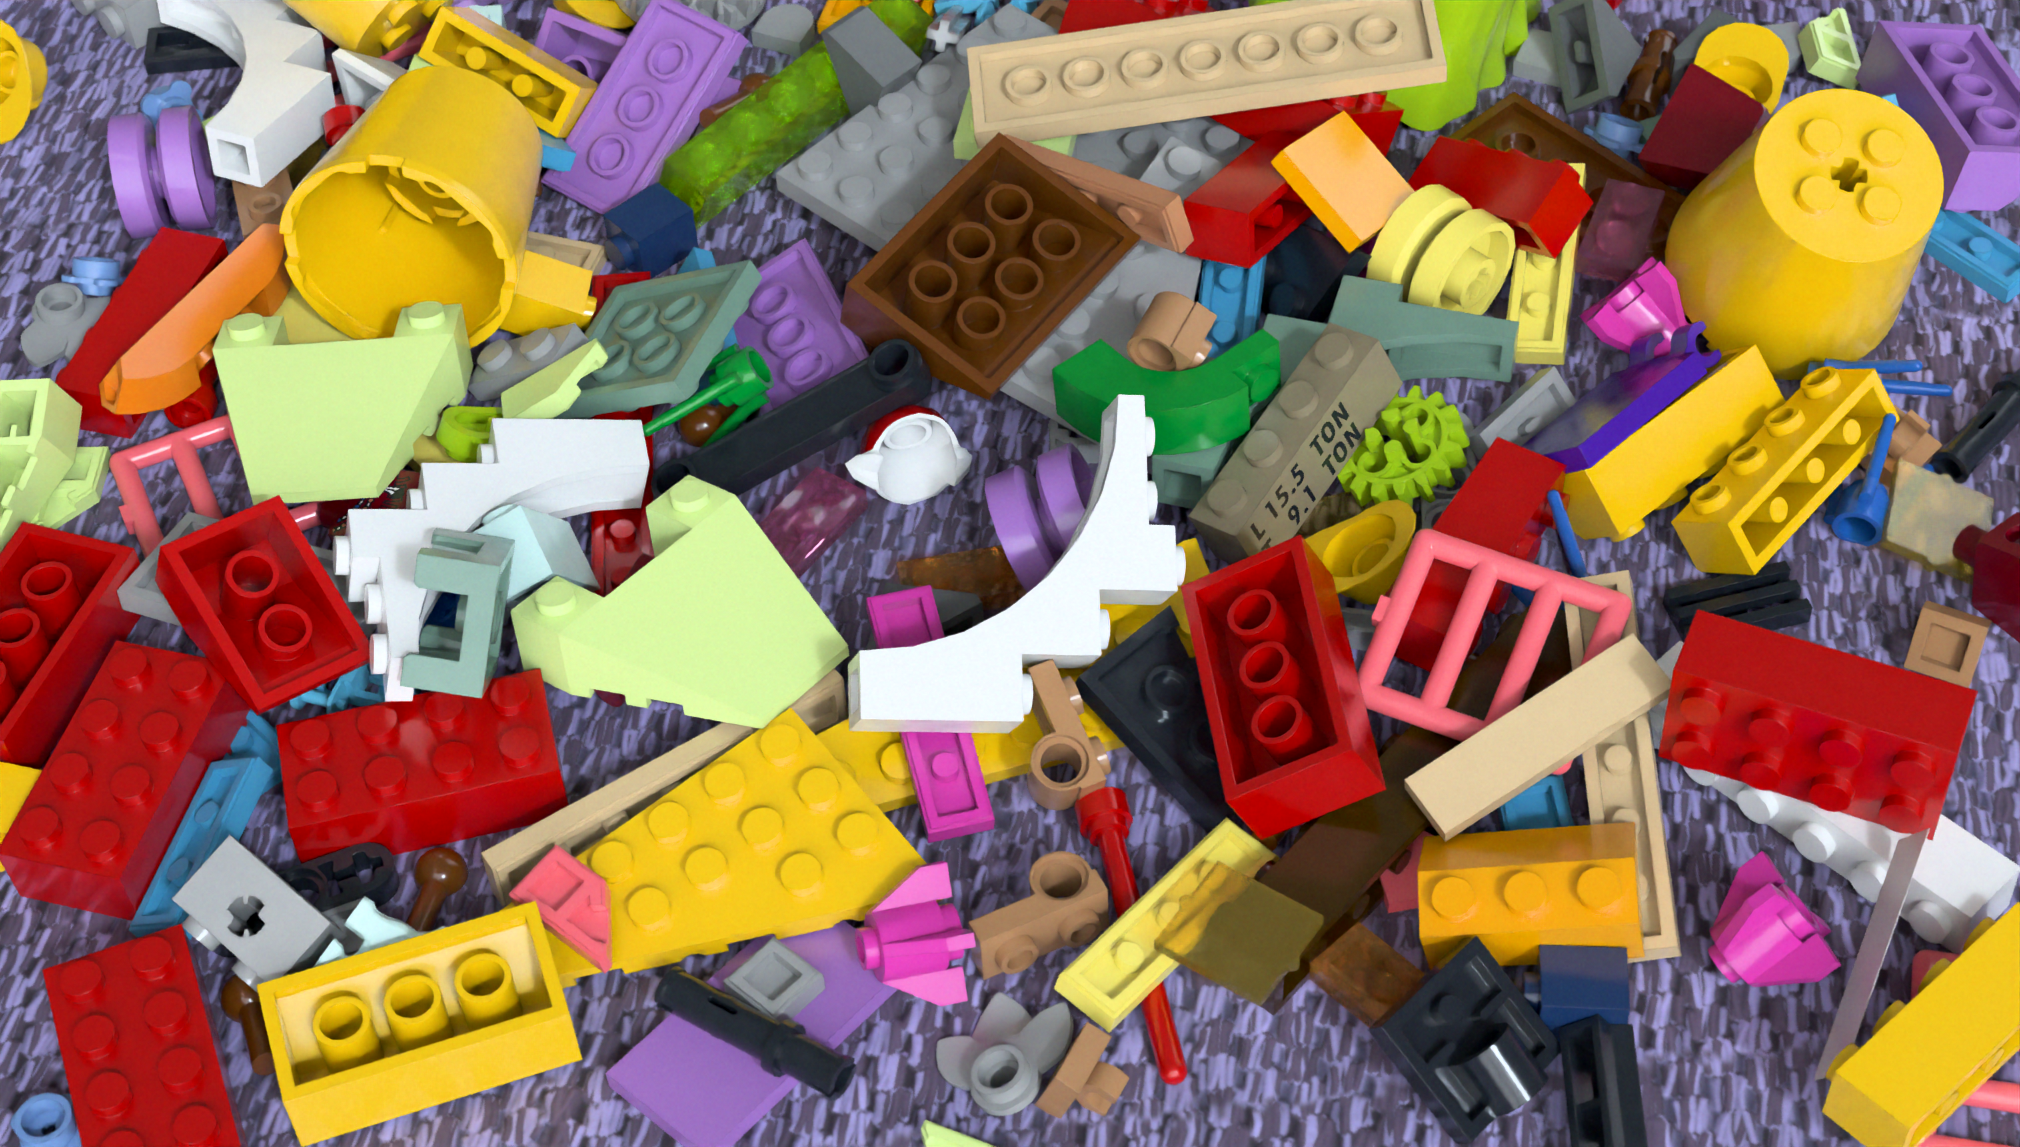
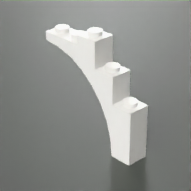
(282, 85)
(532, 463)
(976, 676)

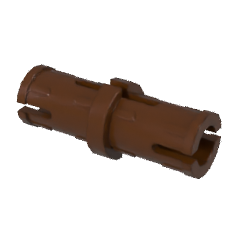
(1649, 76)

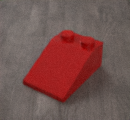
(261, 605)

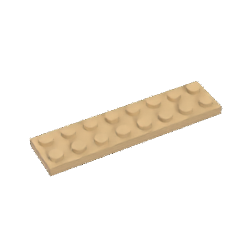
(1201, 66)

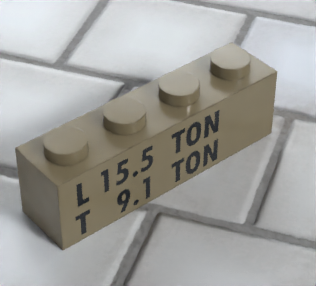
(1297, 445)

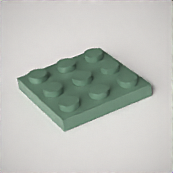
(662, 337)

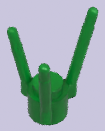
(739, 379)

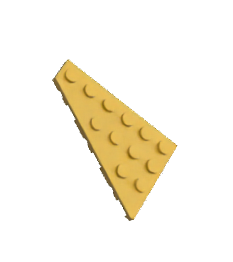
(743, 852)

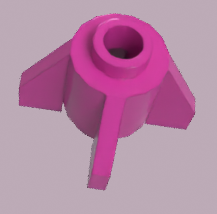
(1637, 308)
(1768, 931)
(914, 938)

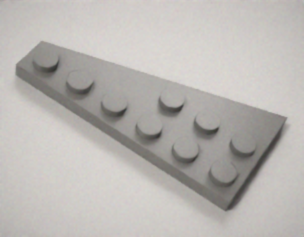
(1126, 293)

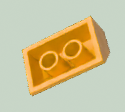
(1531, 891)

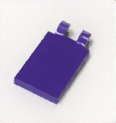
(1625, 400)

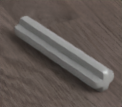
(948, 28)

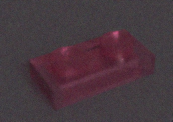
(1619, 230)
(813, 518)

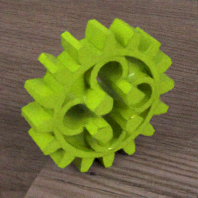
(1416, 427)

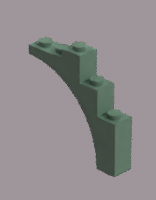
(1415, 337)

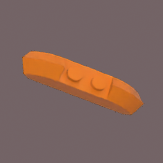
(167, 359)

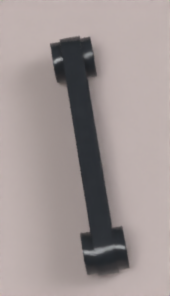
(808, 423)

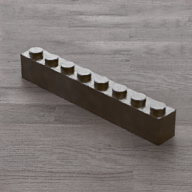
(1343, 853)

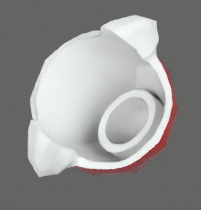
(910, 455)

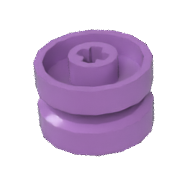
(162, 171)
(1039, 513)

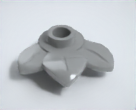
(59, 323)
(1006, 1048)

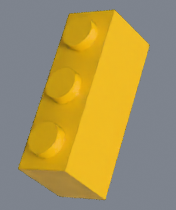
(542, 83)

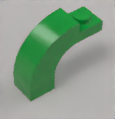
(1188, 407)

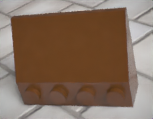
(987, 269)

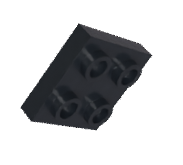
(1467, 1041)

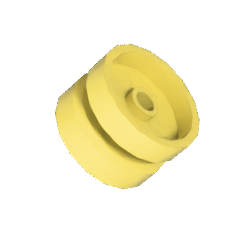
(1443, 252)

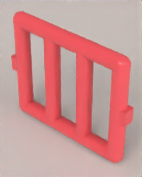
(182, 447)
(1486, 568)

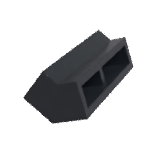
(1602, 1084)

